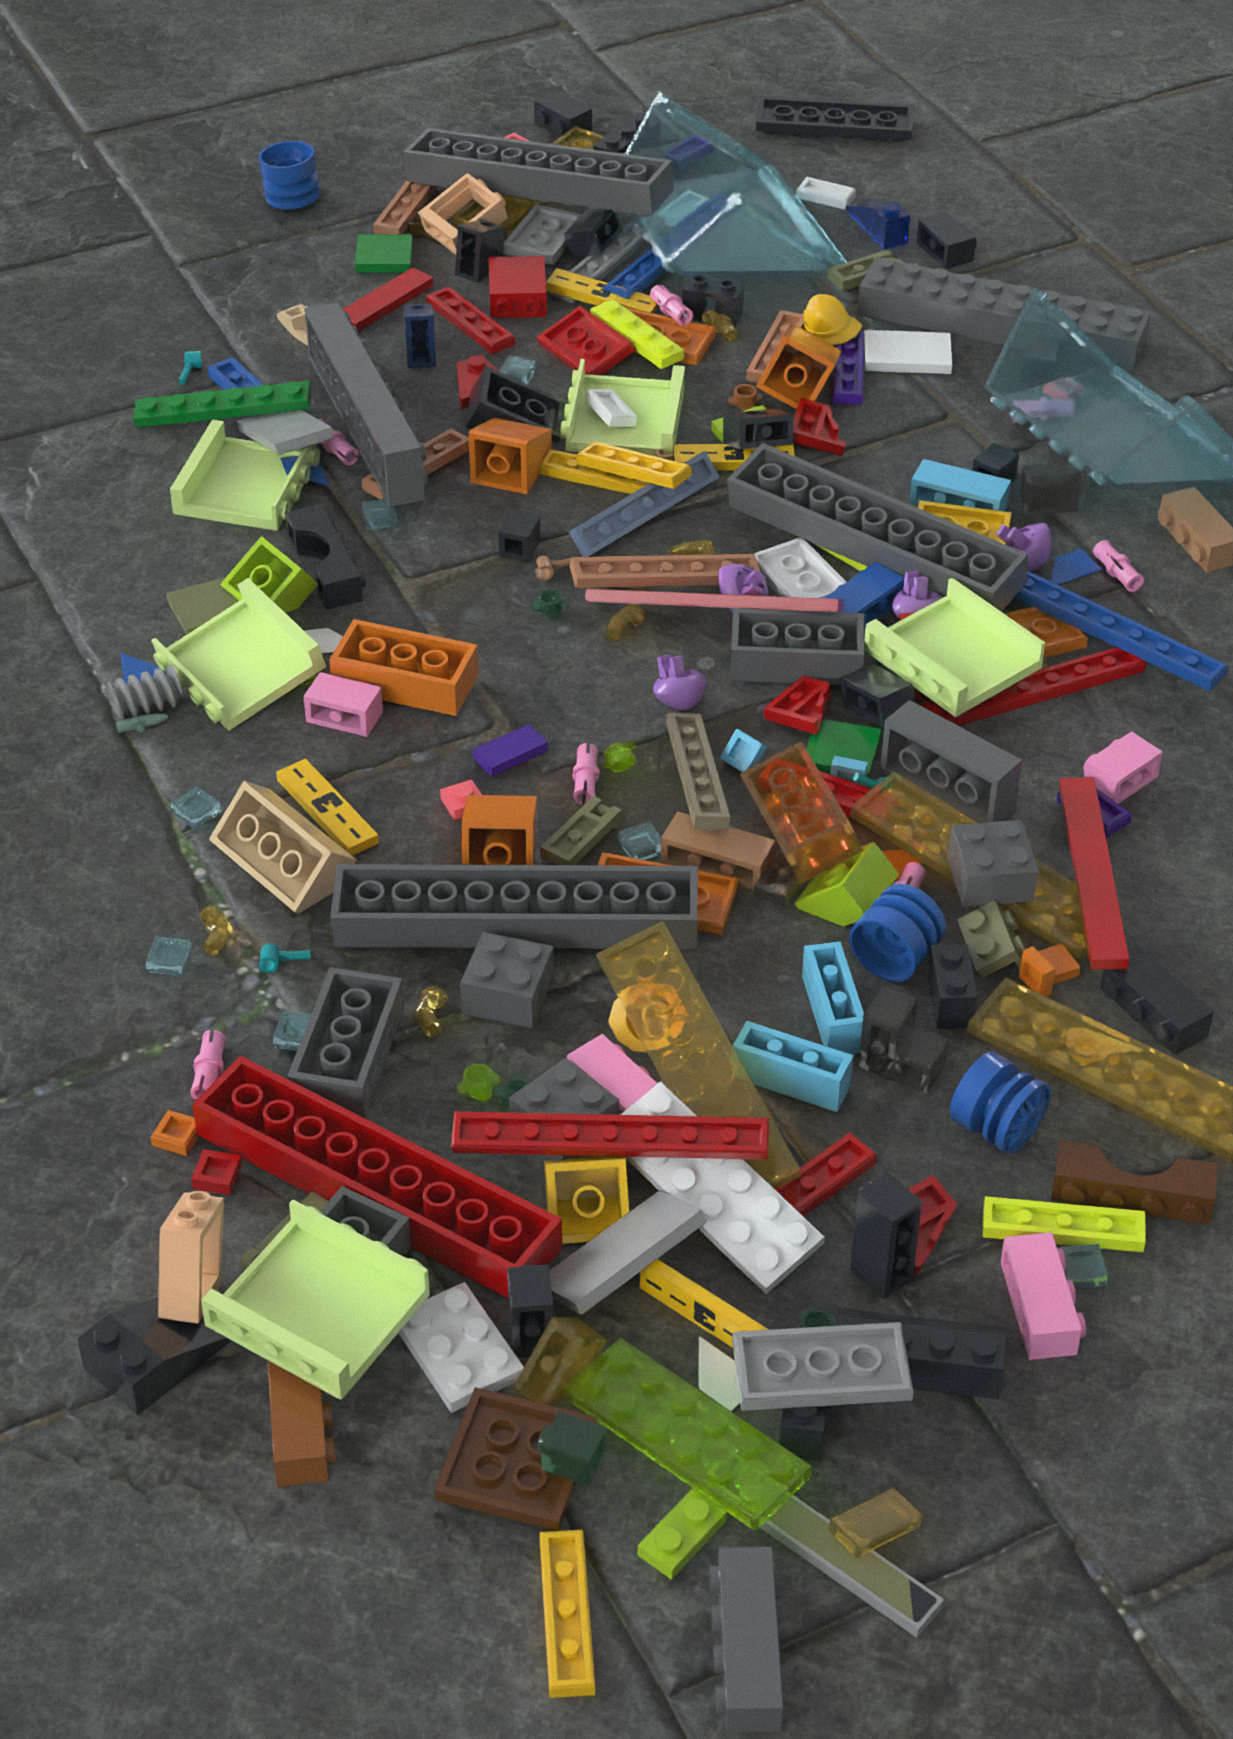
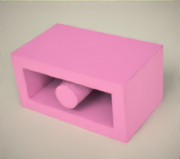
(343, 704)
(1124, 766)

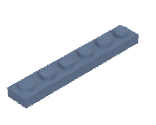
(640, 508)

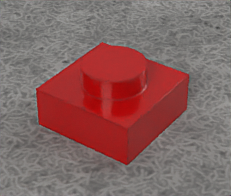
(216, 1172)

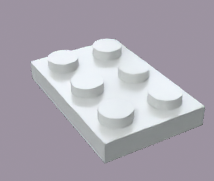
(459, 1347)

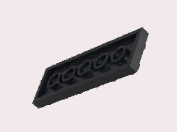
(834, 118)

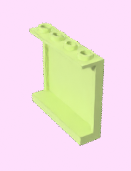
(651, 400)
(239, 481)
(956, 649)
(242, 658)
(319, 1301)

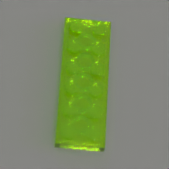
(688, 1433)

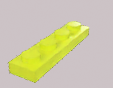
(644, 337)
(1068, 1223)

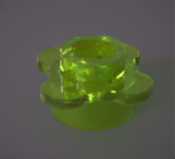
(619, 756)
(478, 1082)

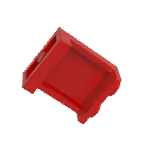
(517, 286)

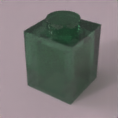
(572, 1448)

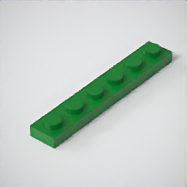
(222, 404)

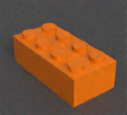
(408, 665)

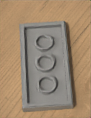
(285, 430)
(623, 1251)
(822, 1366)

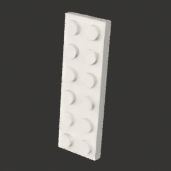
(741, 1209)

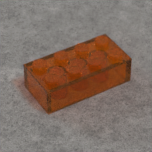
(801, 812)

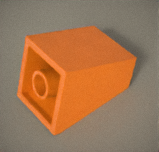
(798, 367)
(507, 454)
(499, 830)

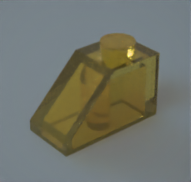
(557, 1359)

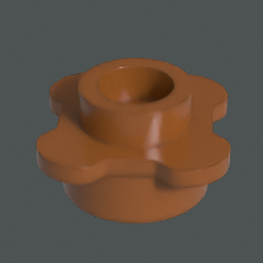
(745, 397)

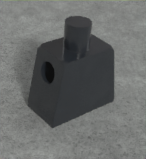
(475, 245)

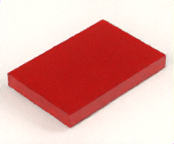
(588, 338)

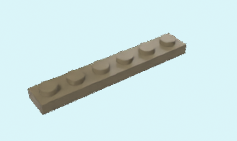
(698, 771)

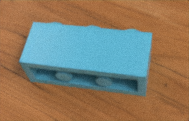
(958, 486)
(833, 996)
(794, 1066)

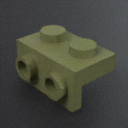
(992, 938)

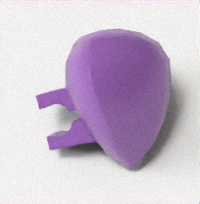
(1032, 540)
(741, 580)
(914, 595)
(677, 687)

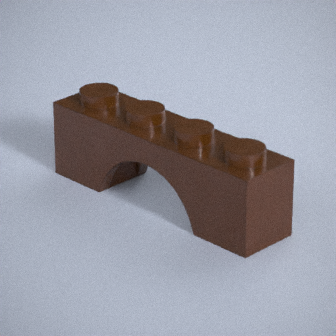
(1178, 1193)

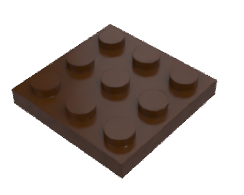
(498, 1464)

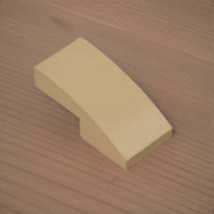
(294, 321)

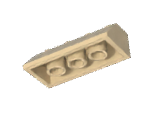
(279, 847)

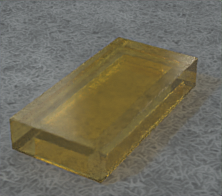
(875, 1522)

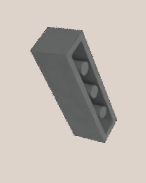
(748, 1640)

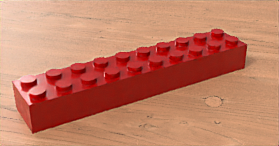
(325, 1147)

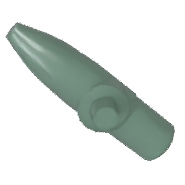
(140, 723)

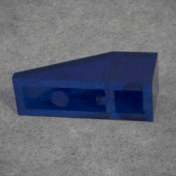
(883, 220)

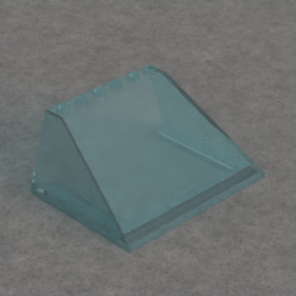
(727, 204)
(1099, 412)

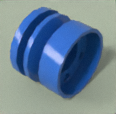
(289, 174)
(897, 932)
(1000, 1102)

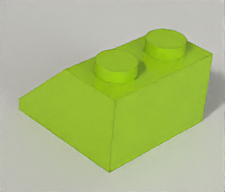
(273, 574)
(849, 887)

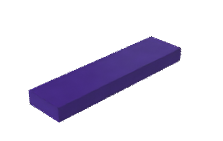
(849, 372)

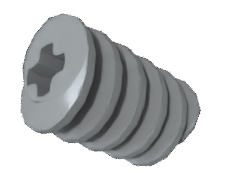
(145, 692)

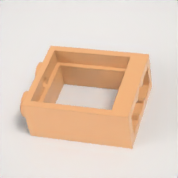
(452, 200)
(190, 1256)

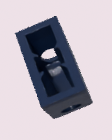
(420, 331)

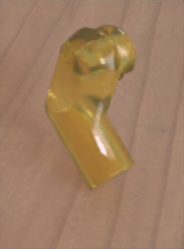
(722, 323)
(700, 547)
(620, 619)
(218, 929)
(425, 1009)

